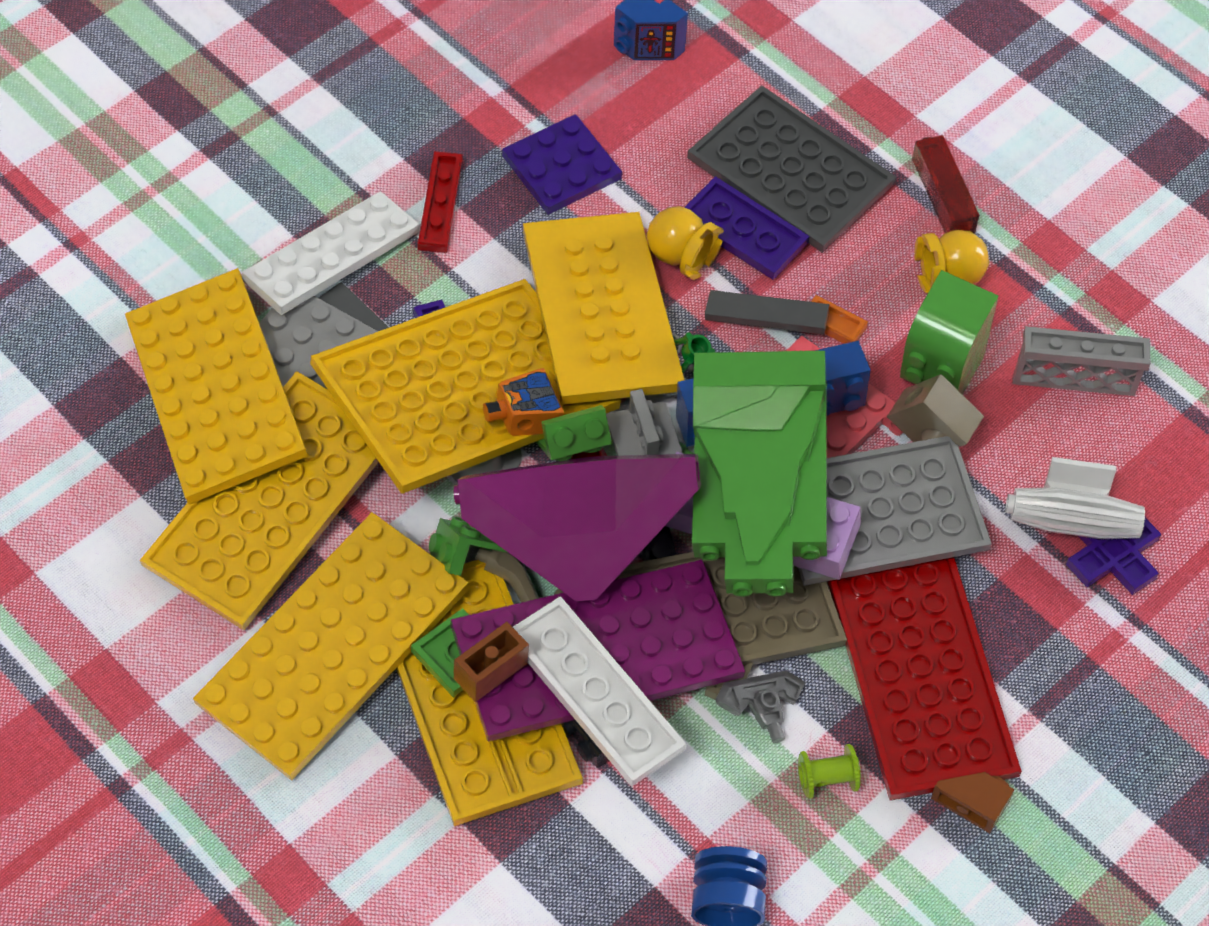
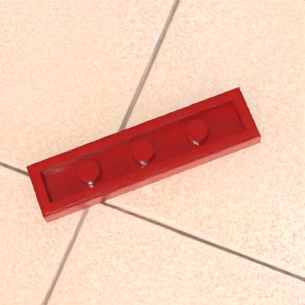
(440, 202)

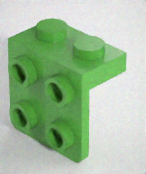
(575, 433)
(453, 541)

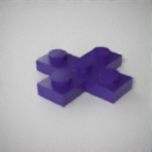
(1116, 556)

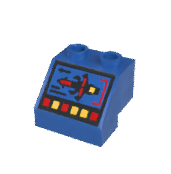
(650, 29)

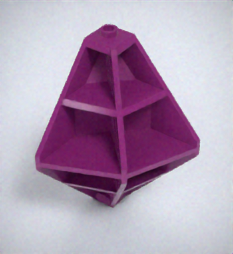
(579, 516)

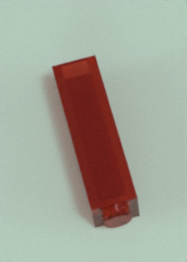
(945, 185)

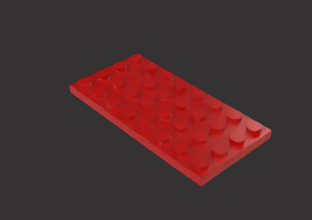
(923, 677)

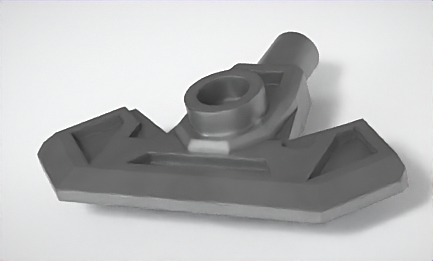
(763, 697)

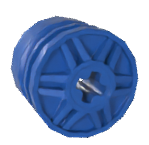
(729, 887)

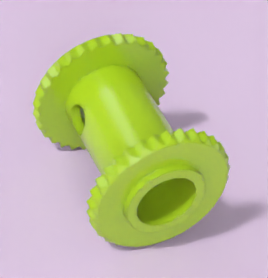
(829, 771)

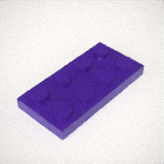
(748, 228)

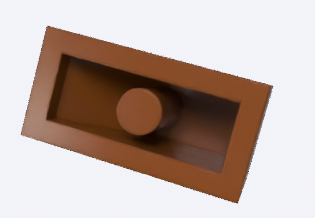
(975, 798)

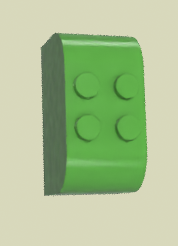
(949, 332)

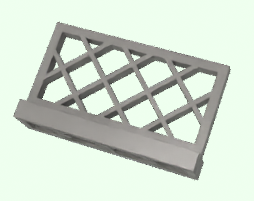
(1074, 349)

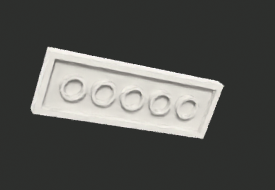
(330, 252)
(598, 692)

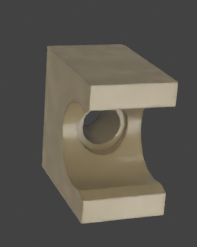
(935, 411)

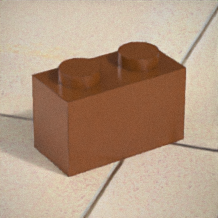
(491, 661)

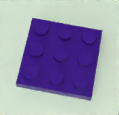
(561, 164)

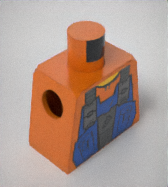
(524, 403)

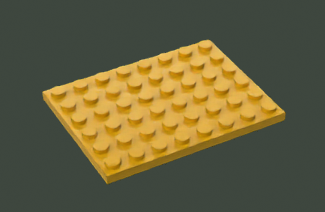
(424, 383)

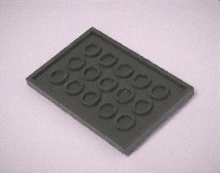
(792, 167)

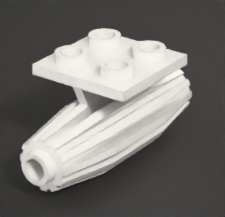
(1077, 503)

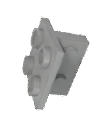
(643, 428)

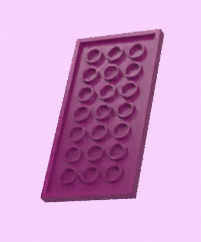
(654, 624)

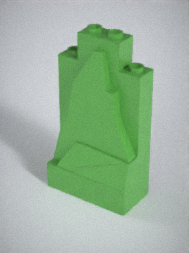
(760, 465)

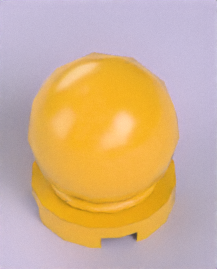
(682, 239)
(955, 253)

